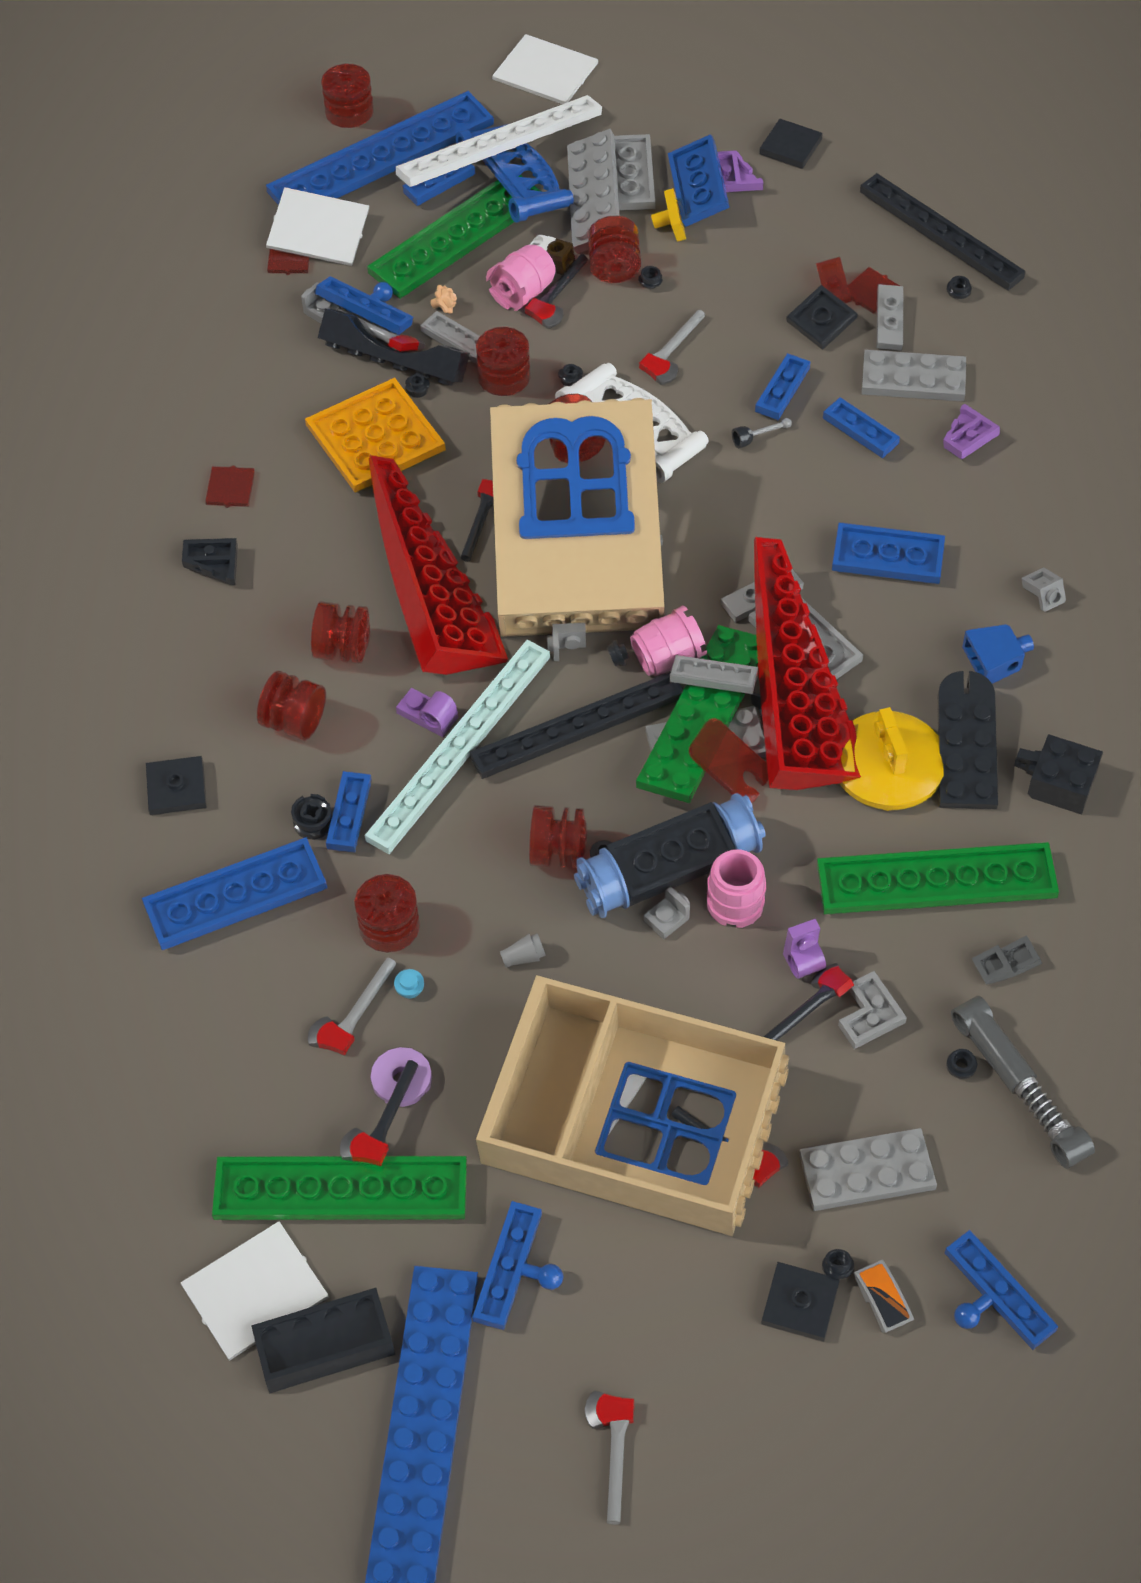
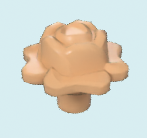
(444, 299)

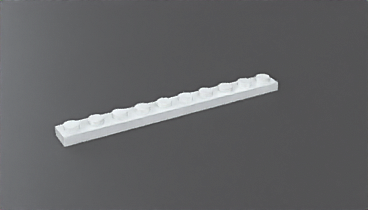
(498, 140)

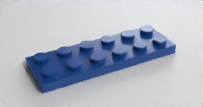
(234, 893)

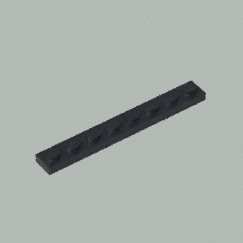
(942, 231)
(575, 725)

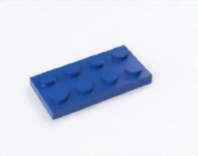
(698, 180)
(888, 553)

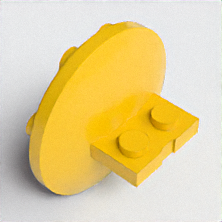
(895, 760)

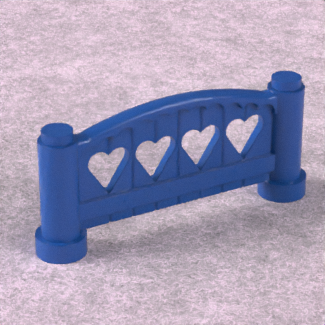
(523, 200)

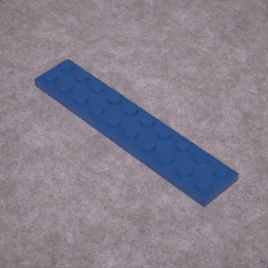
(385, 150)
(422, 1427)

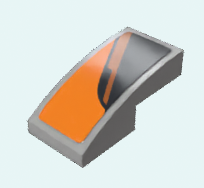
(883, 1295)

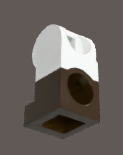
(559, 250)

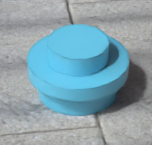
(409, 983)

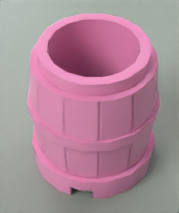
(521, 276)
(665, 638)
(736, 888)

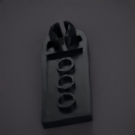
(967, 742)

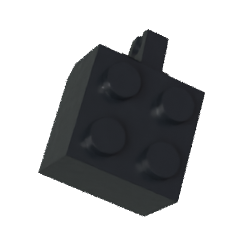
(1060, 772)

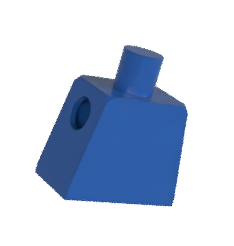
(996, 651)

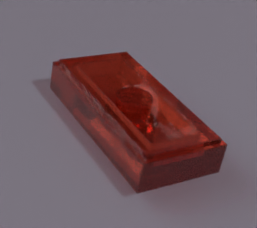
(834, 279)

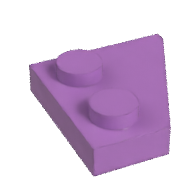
(737, 173)
(969, 432)

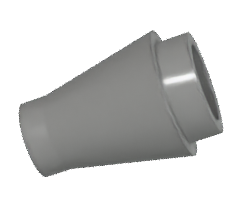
(524, 951)

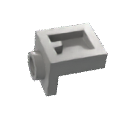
(315, 305)
(1046, 586)
(566, 636)
(669, 913)

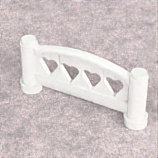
(668, 454)

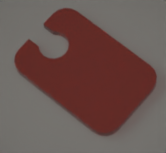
(727, 758)

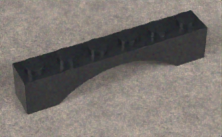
(347, 330)

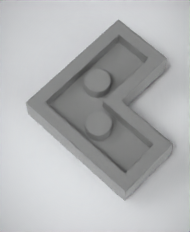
(877, 1014)

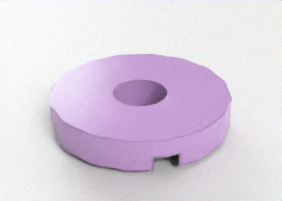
(393, 1062)

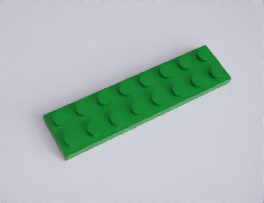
(445, 240)
(669, 766)
(937, 878)
(340, 1188)

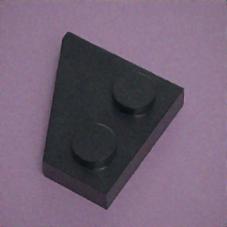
(212, 558)

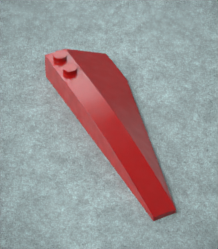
(434, 595)
(799, 695)

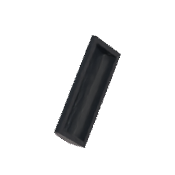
(322, 1340)

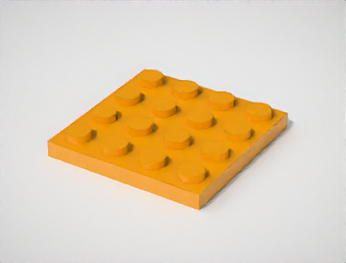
(376, 424)

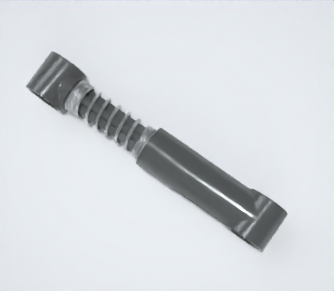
(977, 1021)

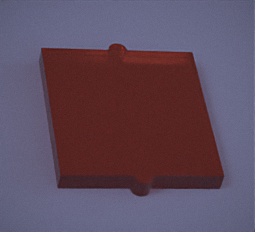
(287, 262)
(864, 288)
(230, 486)

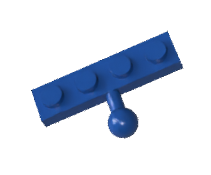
(370, 307)
(510, 1265)
(999, 1290)

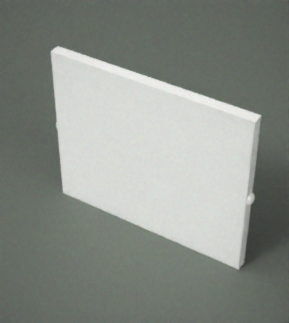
(545, 69)
(317, 226)
(252, 1286)

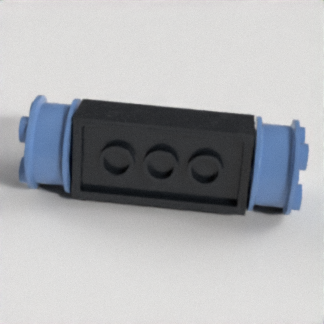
(667, 854)

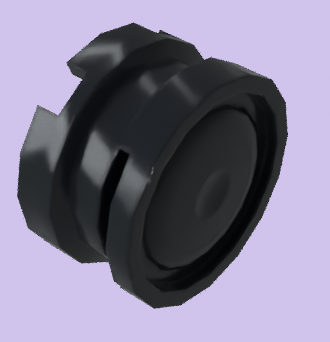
(311, 816)

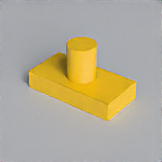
(670, 216)

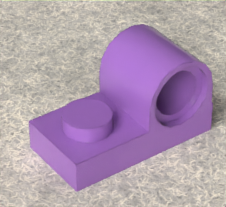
(432, 713)
(803, 950)

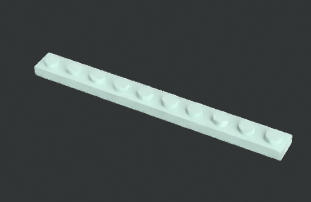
(457, 747)

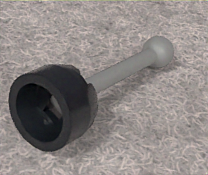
(743, 436)

